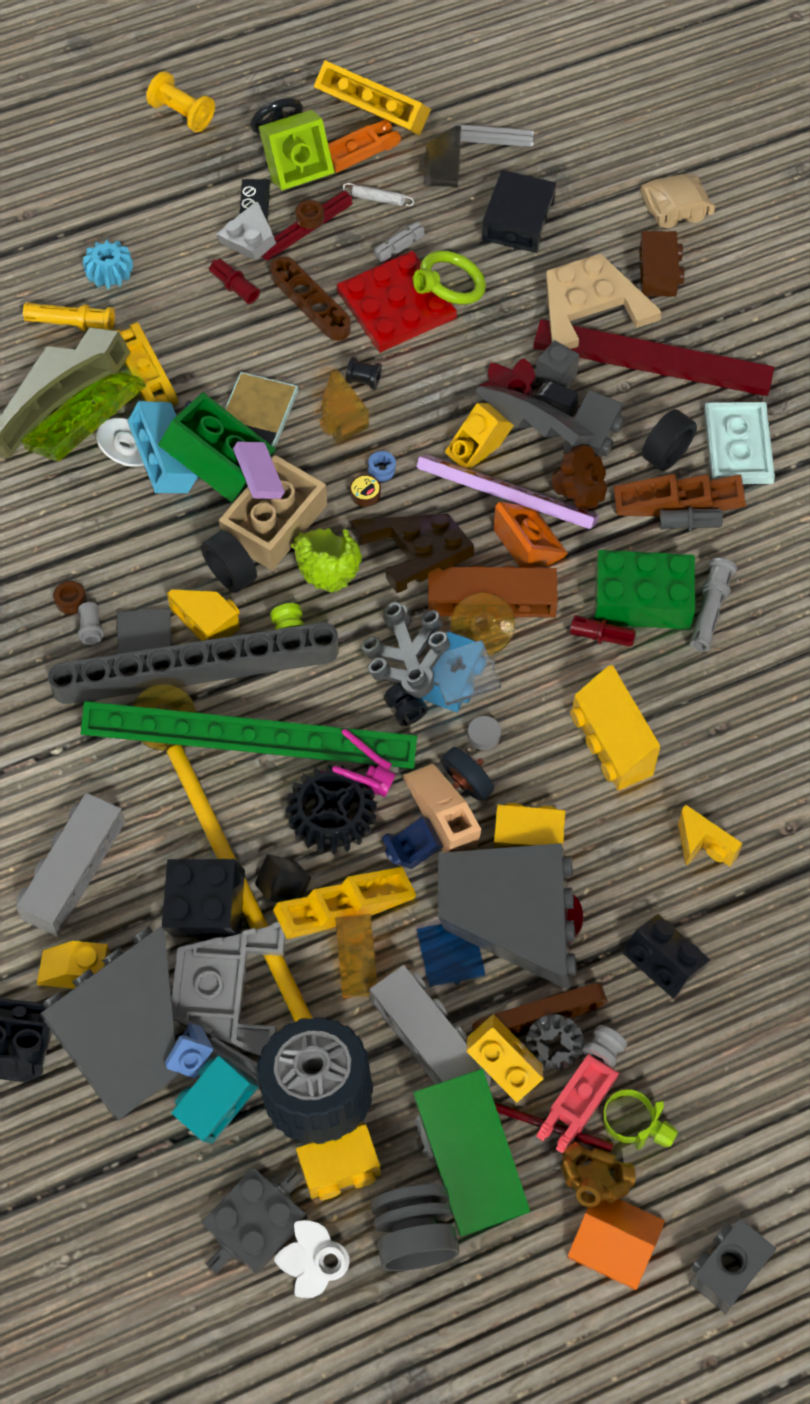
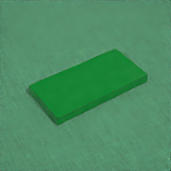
(471, 1152)

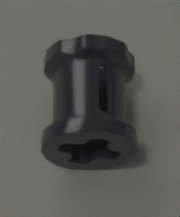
(363, 373)

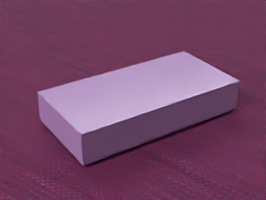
(258, 470)

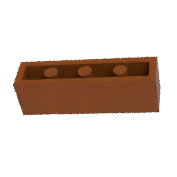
(526, 590)

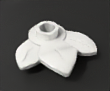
(306, 1259)

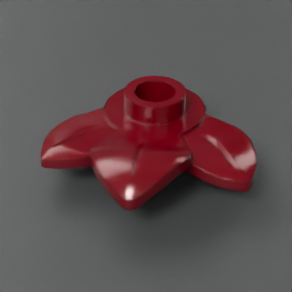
(517, 379)

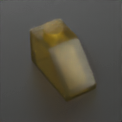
(342, 410)
(356, 955)

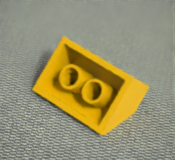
(615, 729)

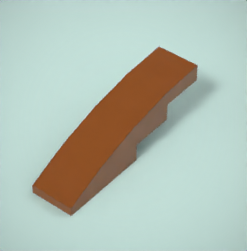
(668, 493)

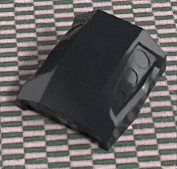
(22, 1040)

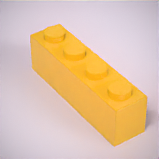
(372, 97)

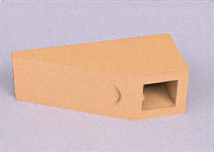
(444, 808)

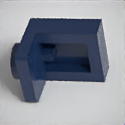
(412, 844)

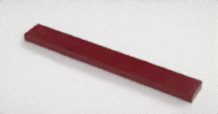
(665, 360)

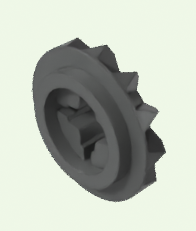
(546, 1029)

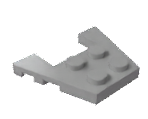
(211, 985)

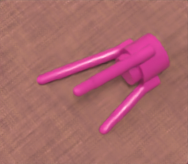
(376, 778)

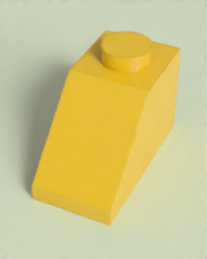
(205, 613)
(68, 961)

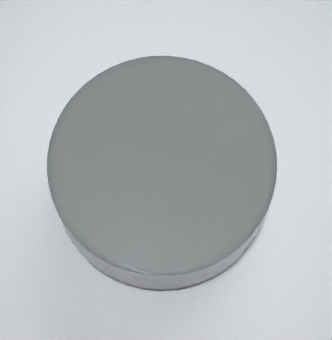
(484, 733)

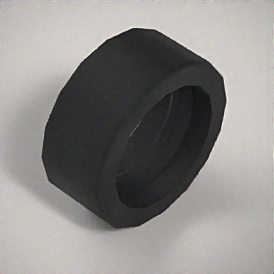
(669, 439)
(229, 561)

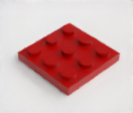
(390, 306)

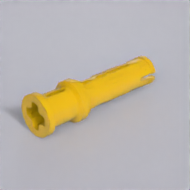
(82, 317)

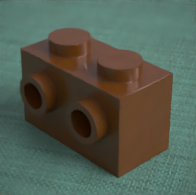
(660, 263)

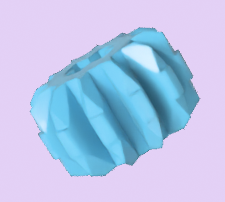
(107, 264)

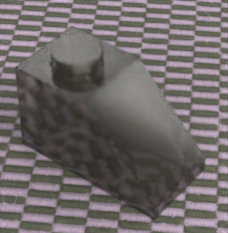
(442, 159)

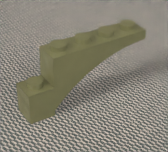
(57, 377)

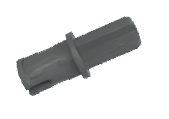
(691, 518)

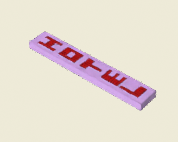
(508, 491)

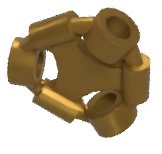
(596, 1176)

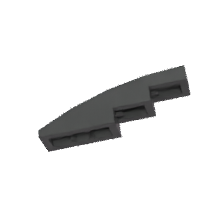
(530, 412)

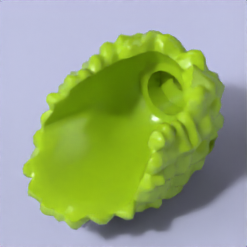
(327, 559)

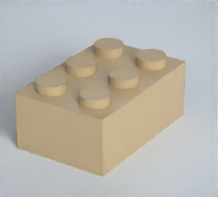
(270, 525)

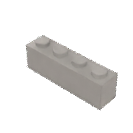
(70, 864)
(423, 1026)

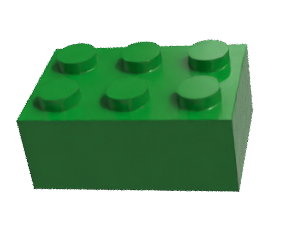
(204, 443)
(645, 589)

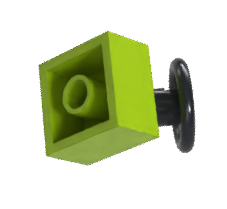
(293, 143)

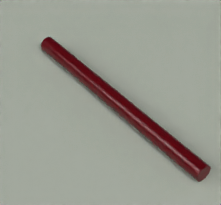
(559, 1129)

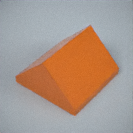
(526, 536)
(616, 1241)

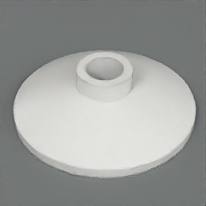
(118, 442)

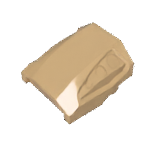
(676, 199)

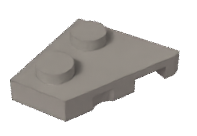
(248, 233)

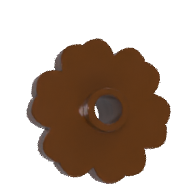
(581, 477)

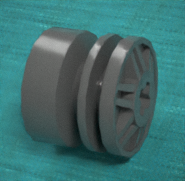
(414, 1220)

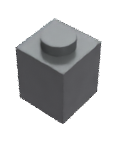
(557, 365)

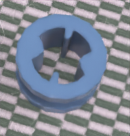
(389, 462)

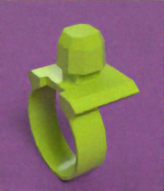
(663, 1133)

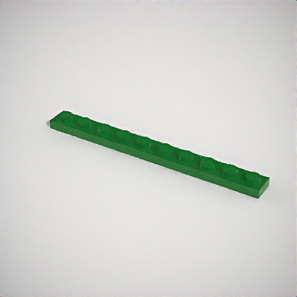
(244, 734)

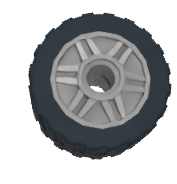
(315, 1080)

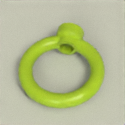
(427, 280)

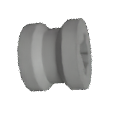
(605, 1045)

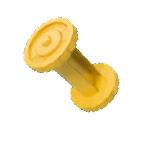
(198, 111)

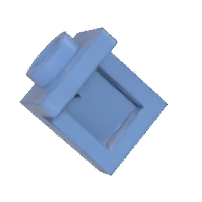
(190, 1052)

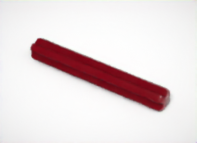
(295, 232)

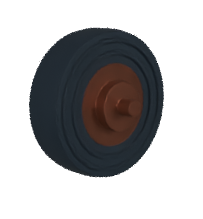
(467, 773)

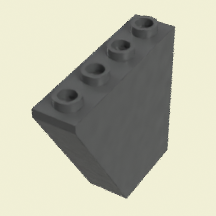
(512, 905)
(120, 1023)

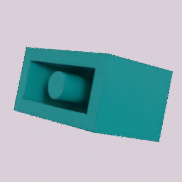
(214, 1099)

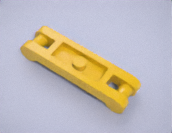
(144, 364)

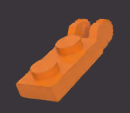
(362, 144)

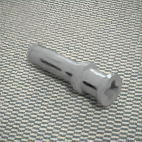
(715, 591)

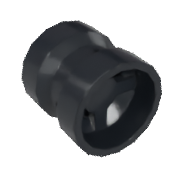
(407, 707)

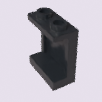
(518, 211)

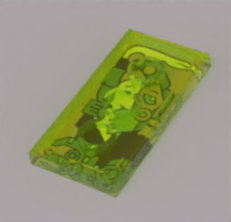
(82, 415)

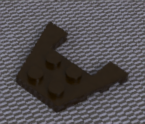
(425, 541)

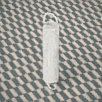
(378, 195)

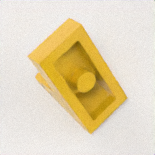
(699, 833)

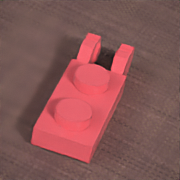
(579, 1100)

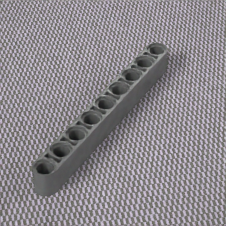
(180, 656)

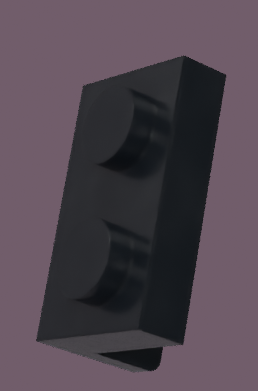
(665, 955)

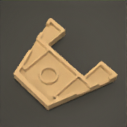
(589, 288)

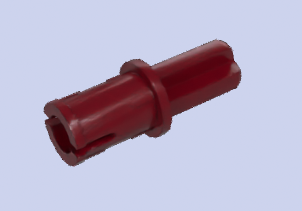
(234, 281)
(602, 631)

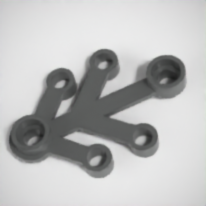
(418, 678)

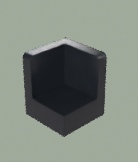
(282, 879)

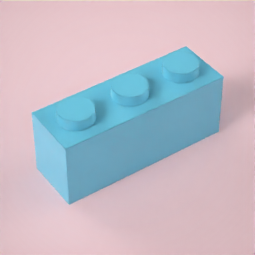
(148, 426)

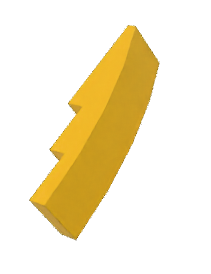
(357, 895)

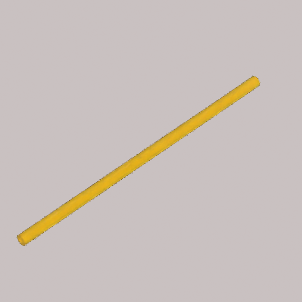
(250, 906)

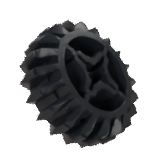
(345, 793)

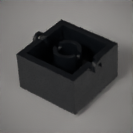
(203, 898)

